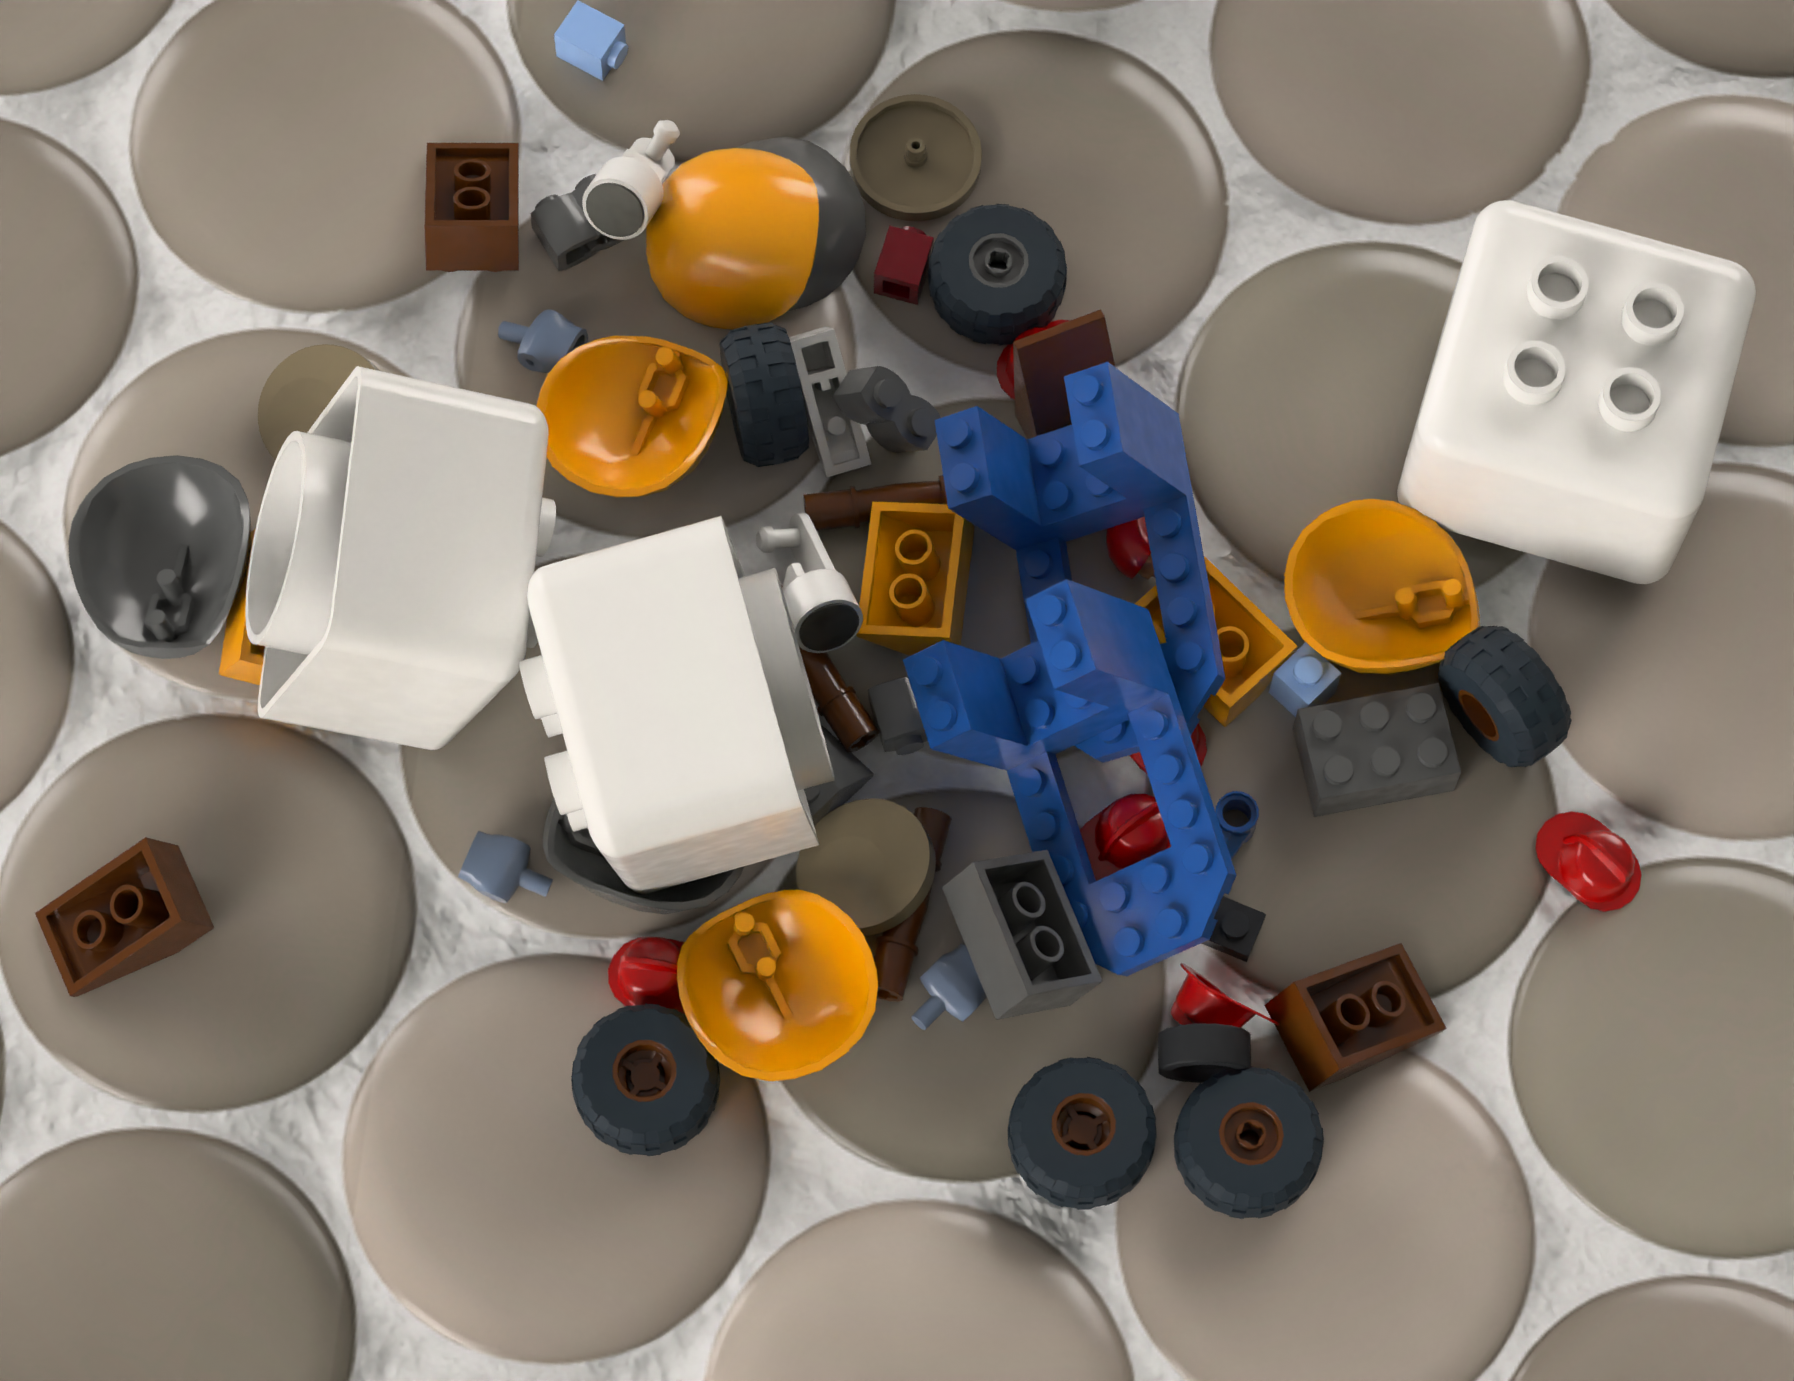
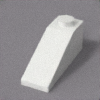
(820, 372)

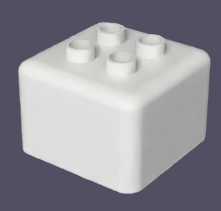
(1577, 391)
(398, 559)
(675, 706)

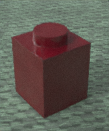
(903, 264)

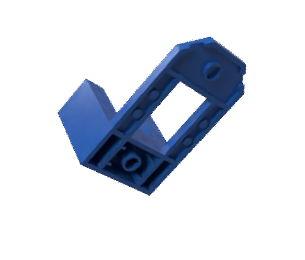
(1104, 470)
(1082, 676)

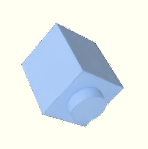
(591, 41)
(1304, 680)

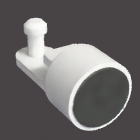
(630, 186)
(815, 593)

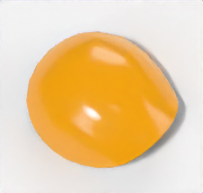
(734, 237)
(631, 414)
(1379, 587)
(778, 985)

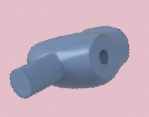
(545, 341)
(499, 866)
(952, 988)

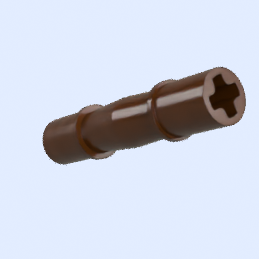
(854, 506)
(838, 702)
(897, 945)

